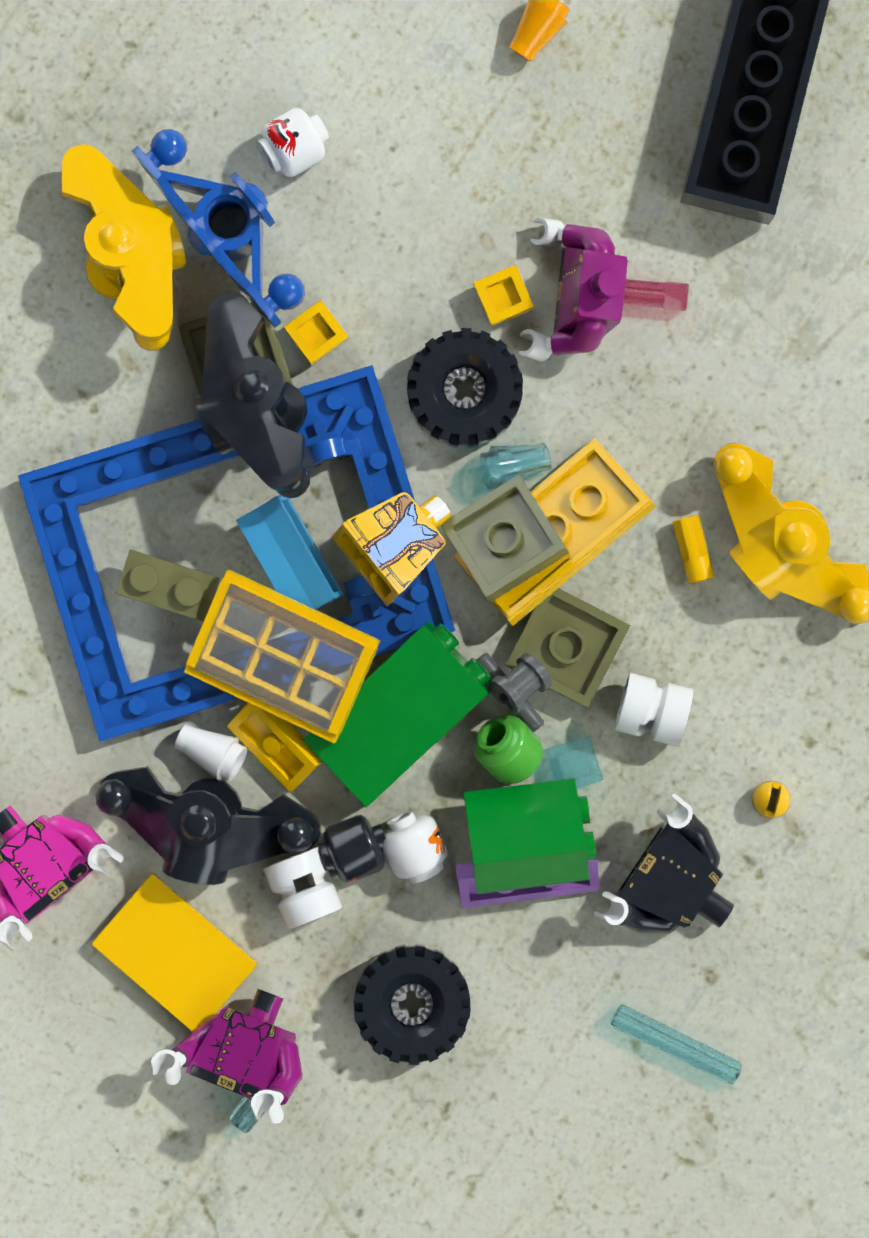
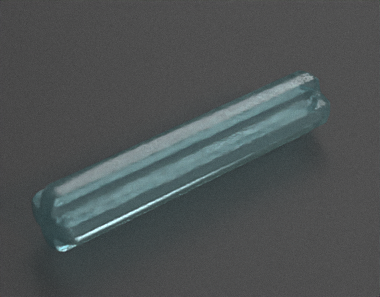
(676, 1044)

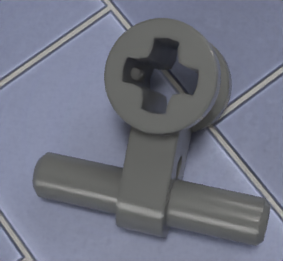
(517, 686)

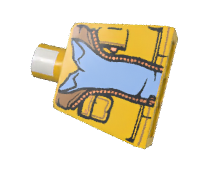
(393, 542)

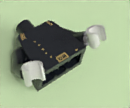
(671, 879)

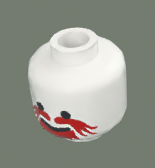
(293, 142)

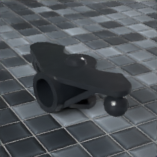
(247, 400)
(205, 826)

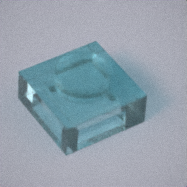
(575, 760)

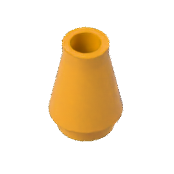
(538, 26)

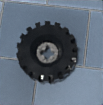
(458, 358)
(391, 1028)

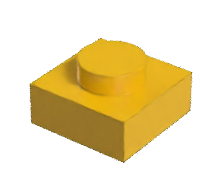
(503, 295)
(316, 332)

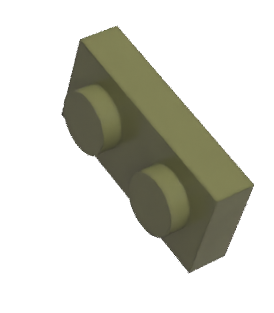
(167, 585)

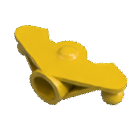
(128, 244)
(786, 542)

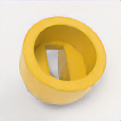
(762, 795)

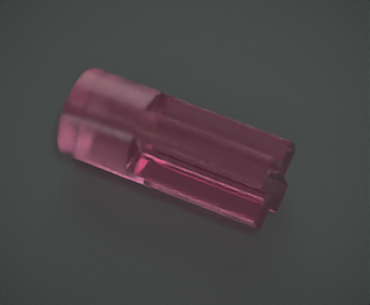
(657, 294)

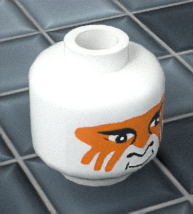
(414, 847)

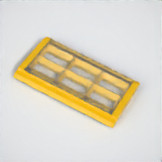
(281, 656)

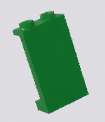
(403, 712)

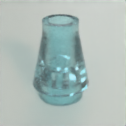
(508, 461)

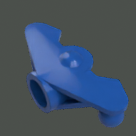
(168, 149)

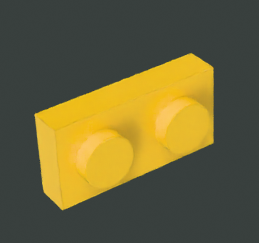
(275, 745)

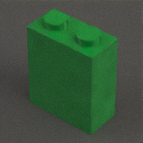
(529, 835)

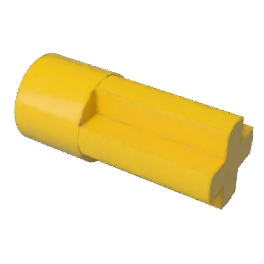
(693, 549)

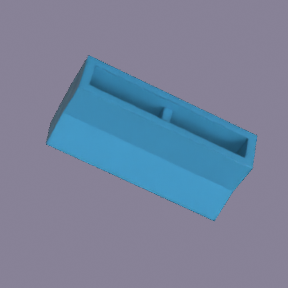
(289, 553)

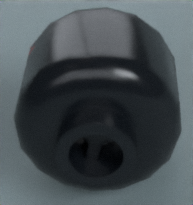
(353, 849)

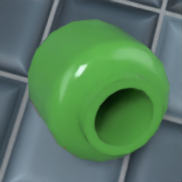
(508, 749)

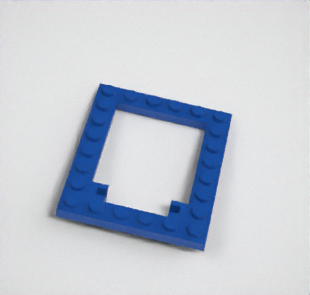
(342, 421)

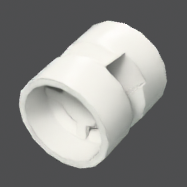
(654, 709)
(309, 903)

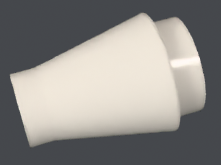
(212, 751)

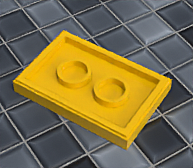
(174, 953)

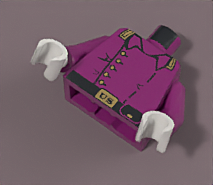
(588, 290)
(241, 1055)

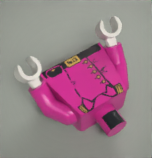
(43, 865)

